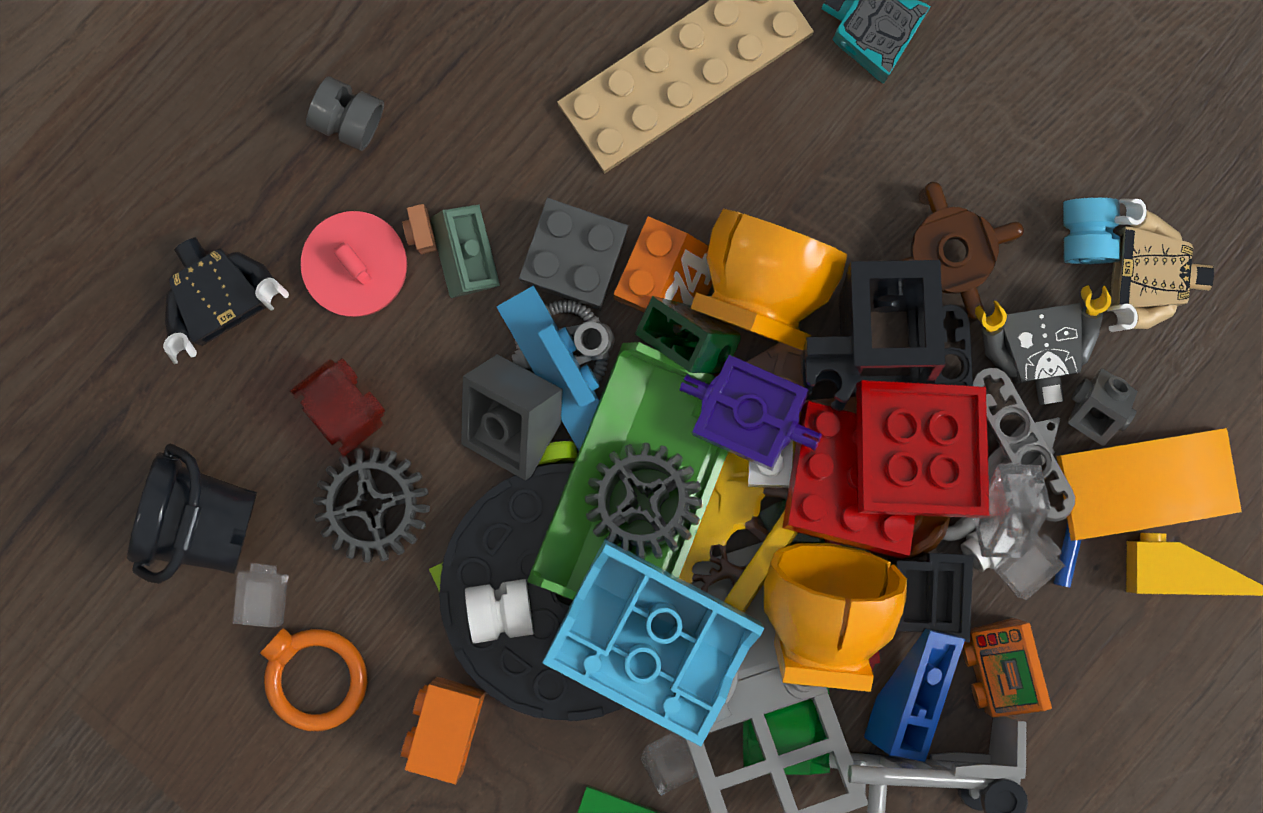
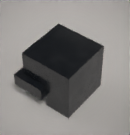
(937, 594)

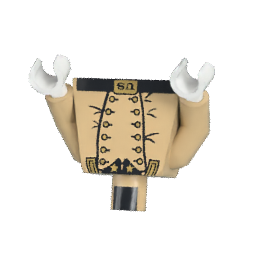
(1152, 270)

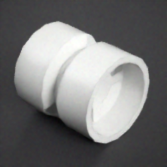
(499, 611)

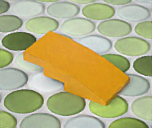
(1150, 484)

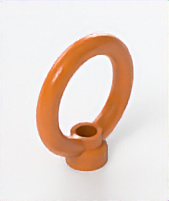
(283, 648)

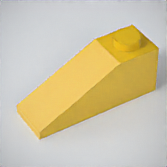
(1178, 569)

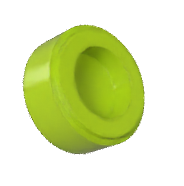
(559, 453)

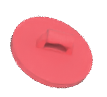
(353, 264)

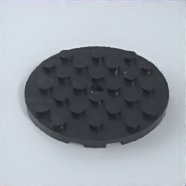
(500, 545)

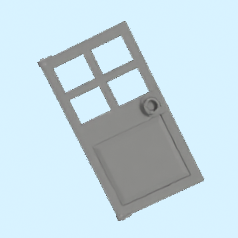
(762, 692)

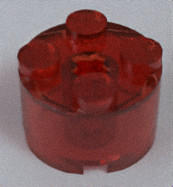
(338, 405)

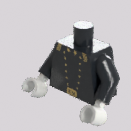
(213, 296)

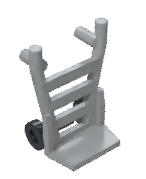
(982, 780)

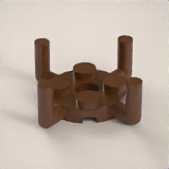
(973, 231)

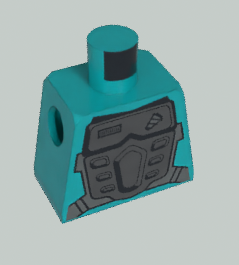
(876, 30)

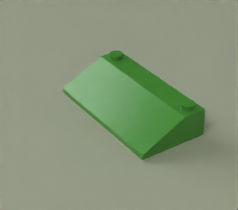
(634, 409)

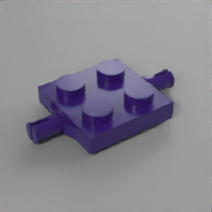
(750, 412)

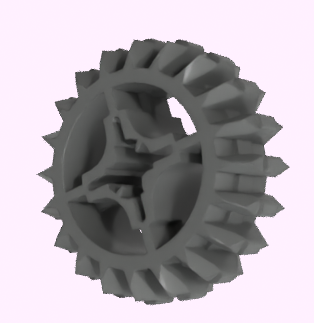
(660, 489)
(377, 523)

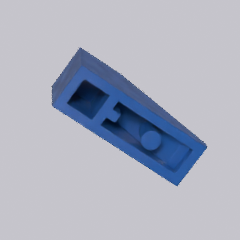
(914, 697)

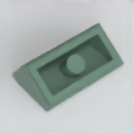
(464, 250)

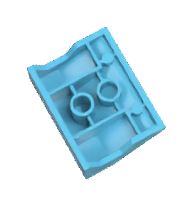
(652, 642)

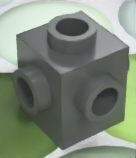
(1102, 406)

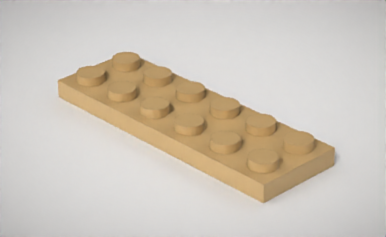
(680, 74)

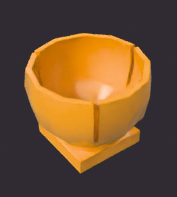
(767, 277)
(831, 612)

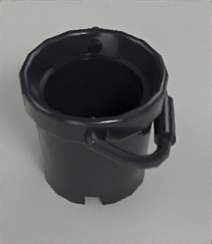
(187, 518)

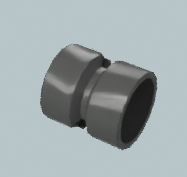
(342, 112)

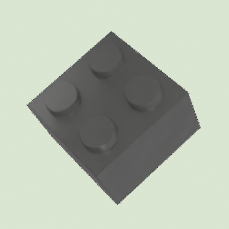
(574, 254)

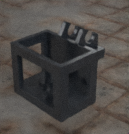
(880, 288)

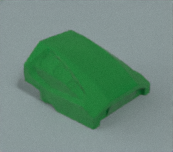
(790, 730)

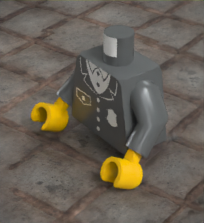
(1044, 341)

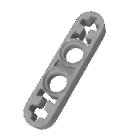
(1028, 441)

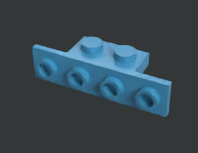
(552, 358)

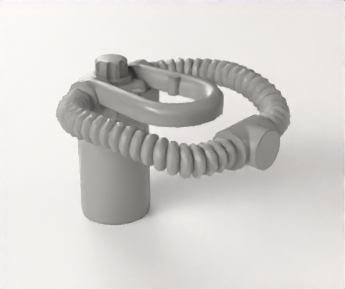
(590, 338)

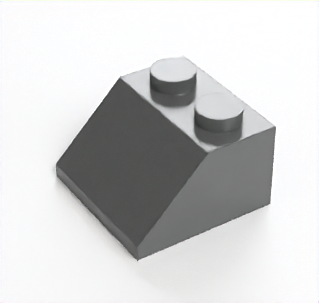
(509, 415)

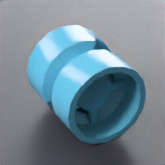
(1091, 231)

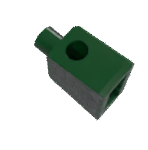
(701, 344)

